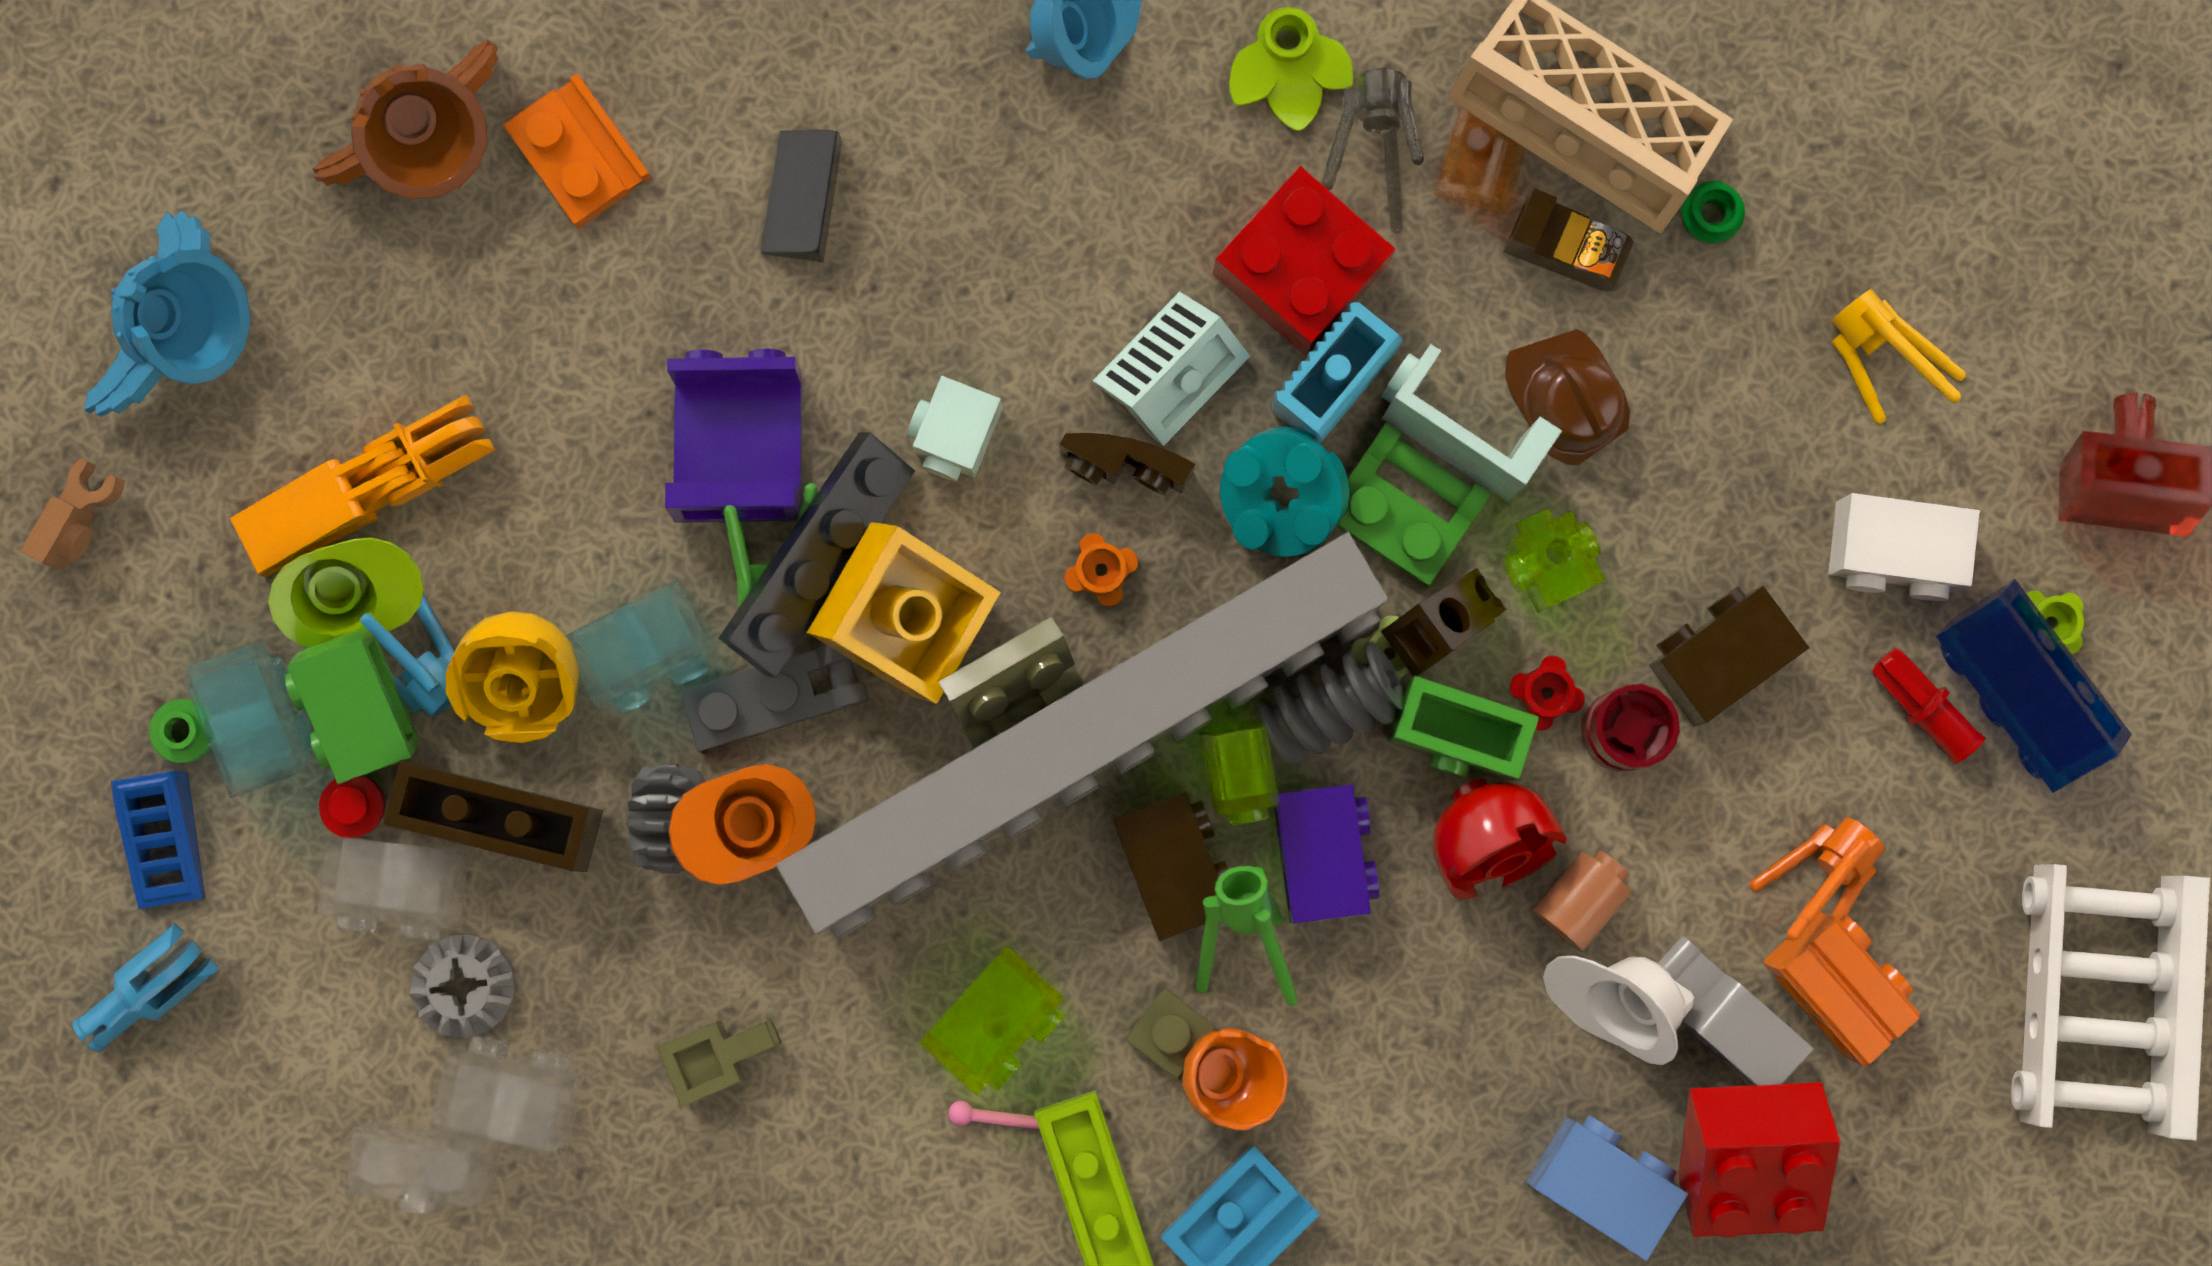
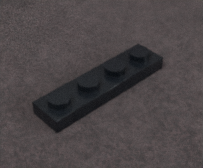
(815, 553)

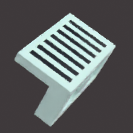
(1173, 366)

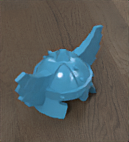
(173, 318)

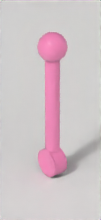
(962, 1113)

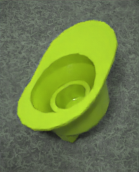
(337, 584)

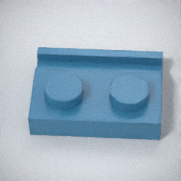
(1241, 1217)

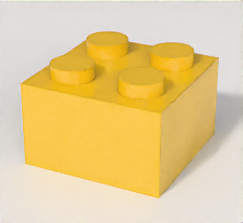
(903, 611)

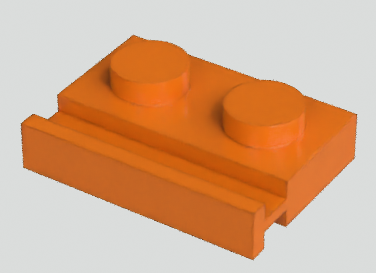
(577, 151)

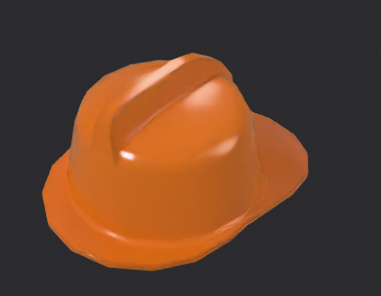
(741, 824)

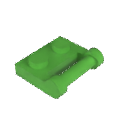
(1397, 524)

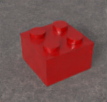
(1303, 260)
(1758, 1159)

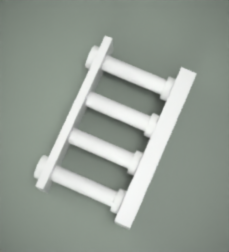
(2172, 972)

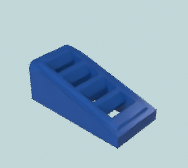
(131, 821)

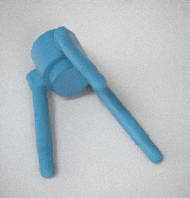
(425, 674)

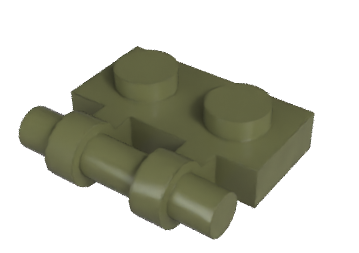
(1012, 682)

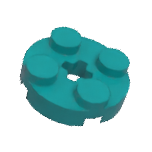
(1305, 464)

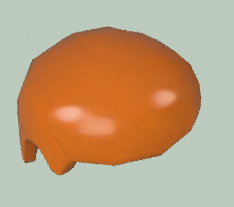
(1235, 1079)

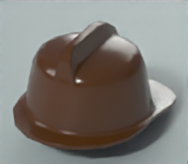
(1572, 389)

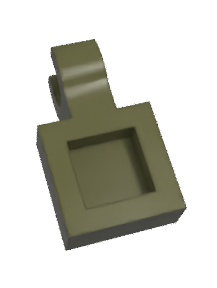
(709, 1059)

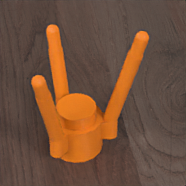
(1845, 857)

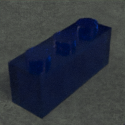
(2033, 687)

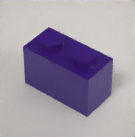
(1324, 854)

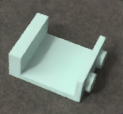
(1455, 444)

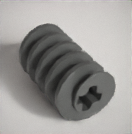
(1334, 707)

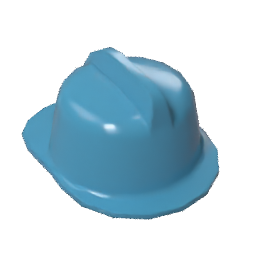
(1081, 33)

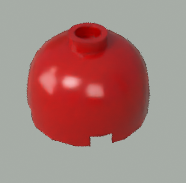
(1492, 835)

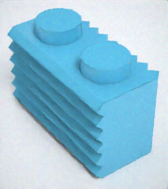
(1336, 372)

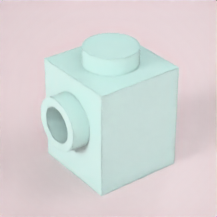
(954, 429)

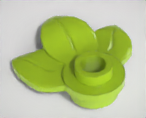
(1289, 78)

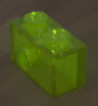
(994, 1020)

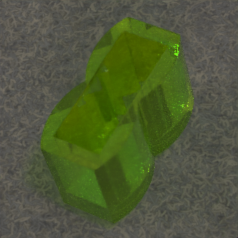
(1239, 770)

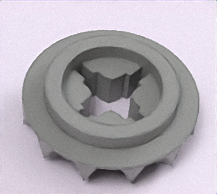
(478, 960)

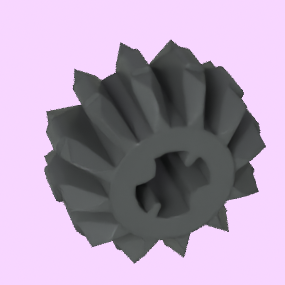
(650, 812)

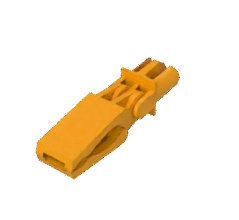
(344, 497)

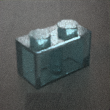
(642, 647)
(248, 718)

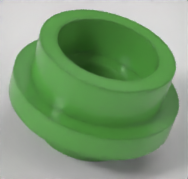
(161, 738)

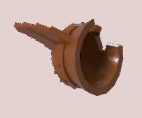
(417, 129)

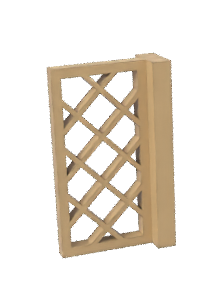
(1576, 132)

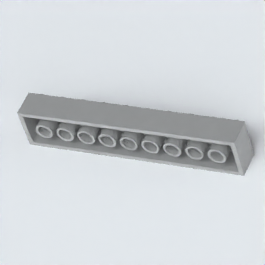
(1083, 735)

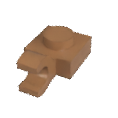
(63, 526)

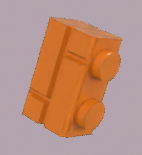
(1844, 987)

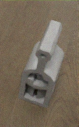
(1734, 1021)

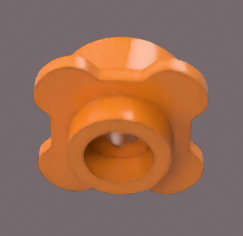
(1096, 552)

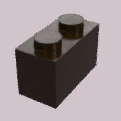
(1726, 655)
(1171, 861)

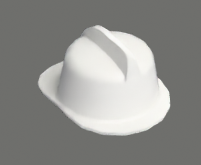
(1624, 1003)

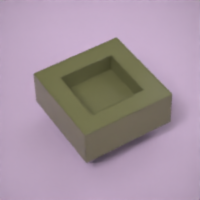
(1168, 1032)

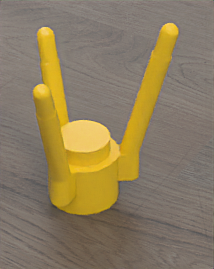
(1870, 325)

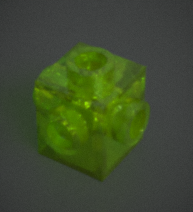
(1534, 572)

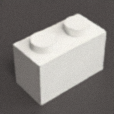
(1903, 545)

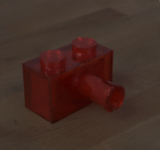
(2133, 478)

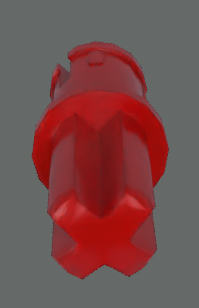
(1927, 705)

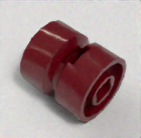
(1630, 728)

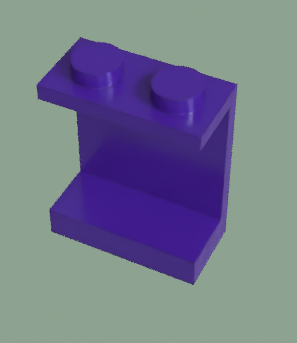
(736, 437)

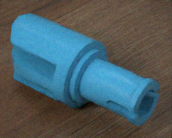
(140, 993)

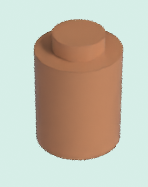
(1584, 898)

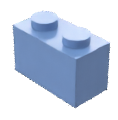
(1606, 1186)

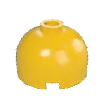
(513, 677)

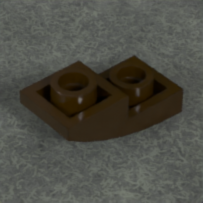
(1106, 455)

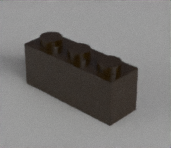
(493, 817)

